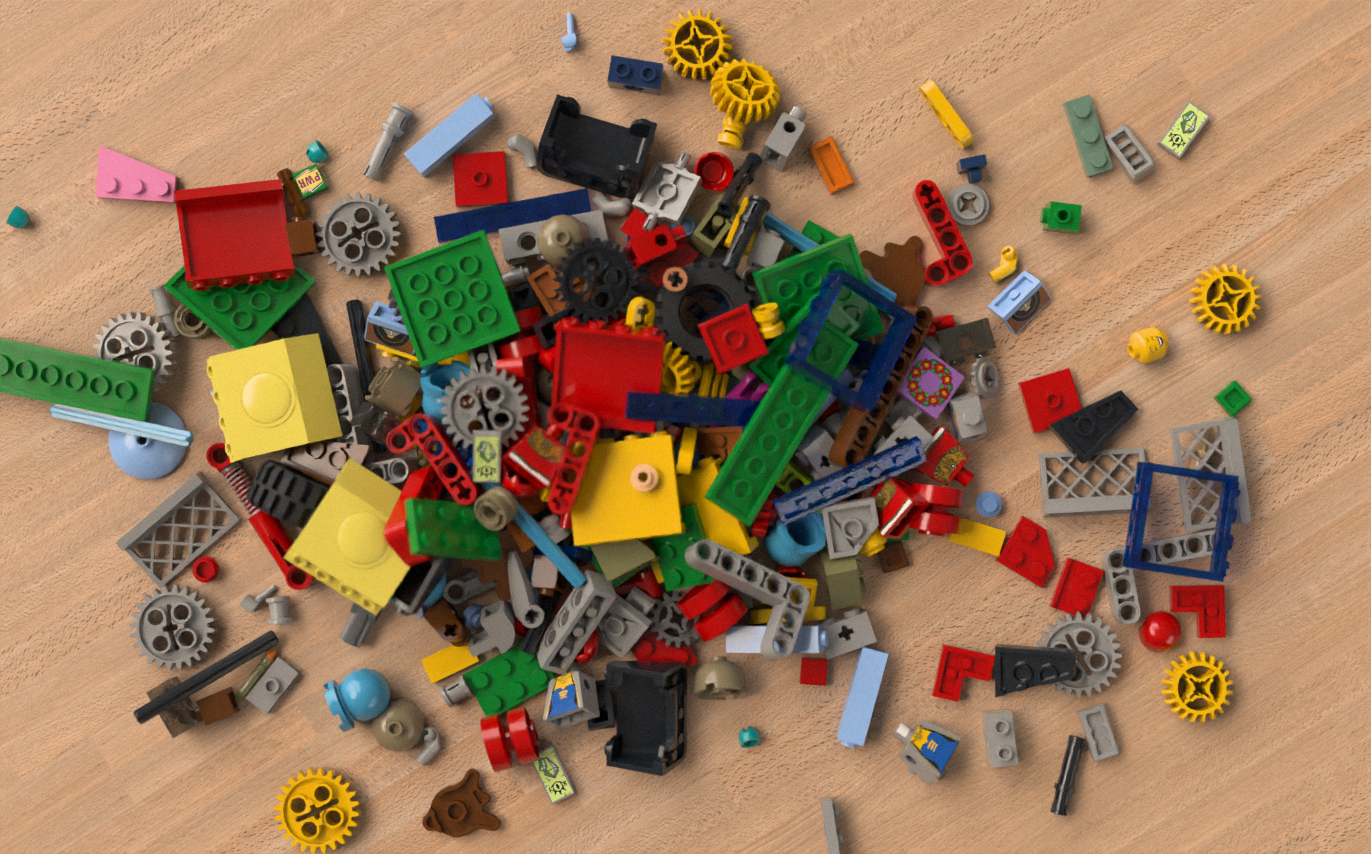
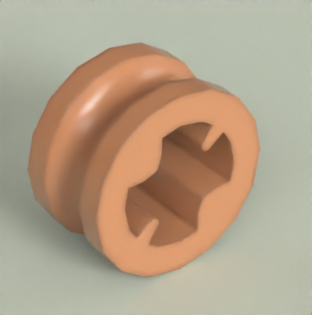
(682, 275)

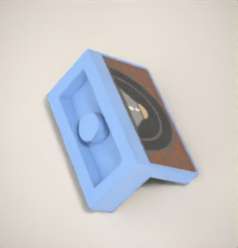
(1020, 301)
(387, 329)

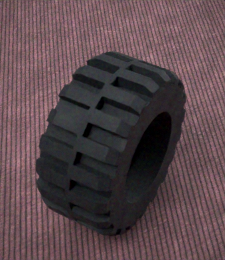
(698, 276)
(286, 493)

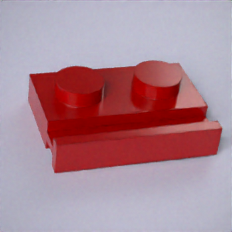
(1076, 587)

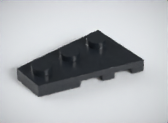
(305, 320)
(1031, 666)

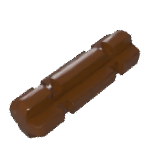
(293, 193)

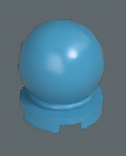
(433, 383)
(795, 541)
(360, 697)

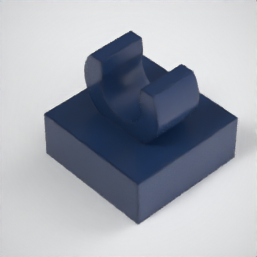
(972, 166)

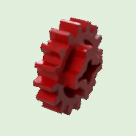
(765, 516)

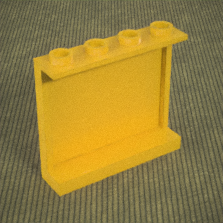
(609, 503)
(717, 524)

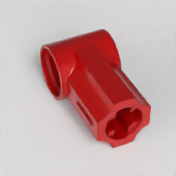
(645, 581)

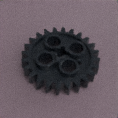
(576, 267)

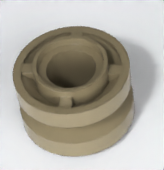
(182, 323)
(495, 508)

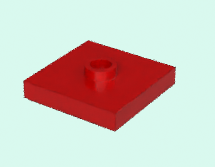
(480, 179)
(733, 338)
(1049, 398)

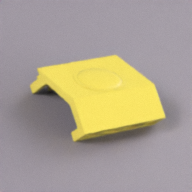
(273, 396)
(347, 540)

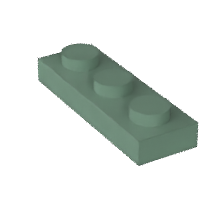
(1088, 136)

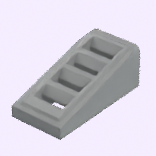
(1149, 164)

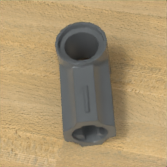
(358, 625)

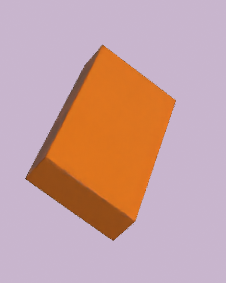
(831, 165)

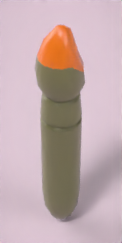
(254, 677)

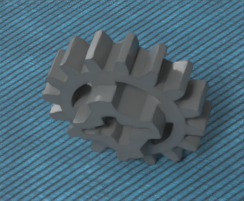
(665, 624)

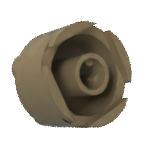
(395, 387)

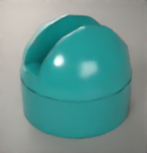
(317, 152)
(18, 218)
(749, 737)

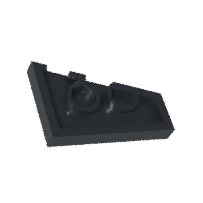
(1093, 425)

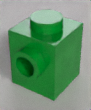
(1061, 217)

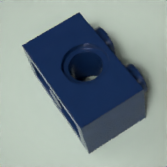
(635, 75)

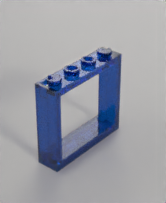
(884, 359)
(1226, 517)

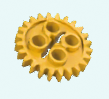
(327, 831)

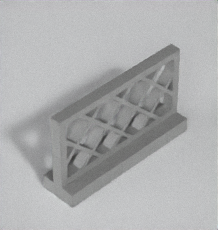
(1231, 463)
(1087, 505)
(165, 511)

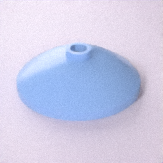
(154, 457)

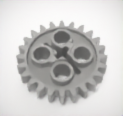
(347, 213)
(127, 331)
(508, 402)
(149, 631)
(1098, 643)

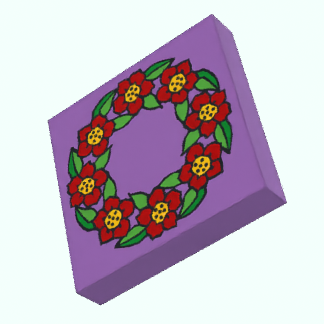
(929, 383)

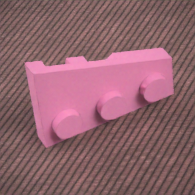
(132, 180)

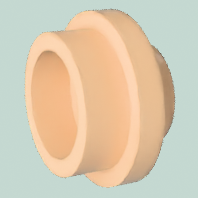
(652, 477)

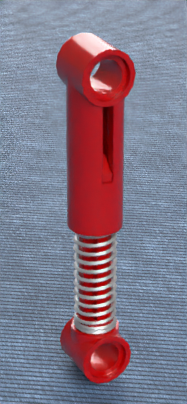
(266, 526)

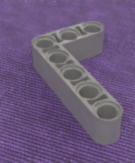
(350, 387)
(1154, 555)
(757, 587)

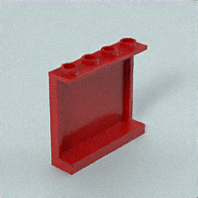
(234, 234)
(601, 364)

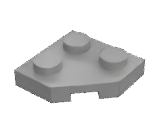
(849, 525)
(622, 626)

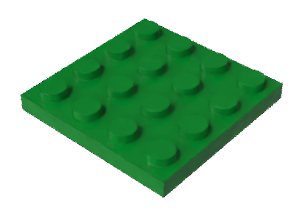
(799, 279)
(452, 298)
(245, 311)

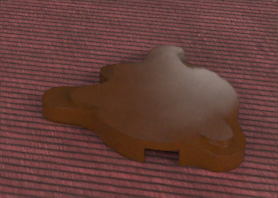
(898, 269)
(498, 569)
(459, 808)

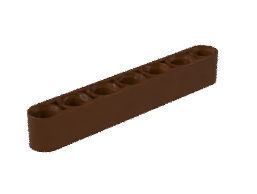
(868, 422)

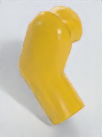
(1007, 264)

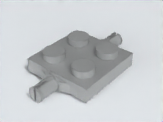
(667, 192)

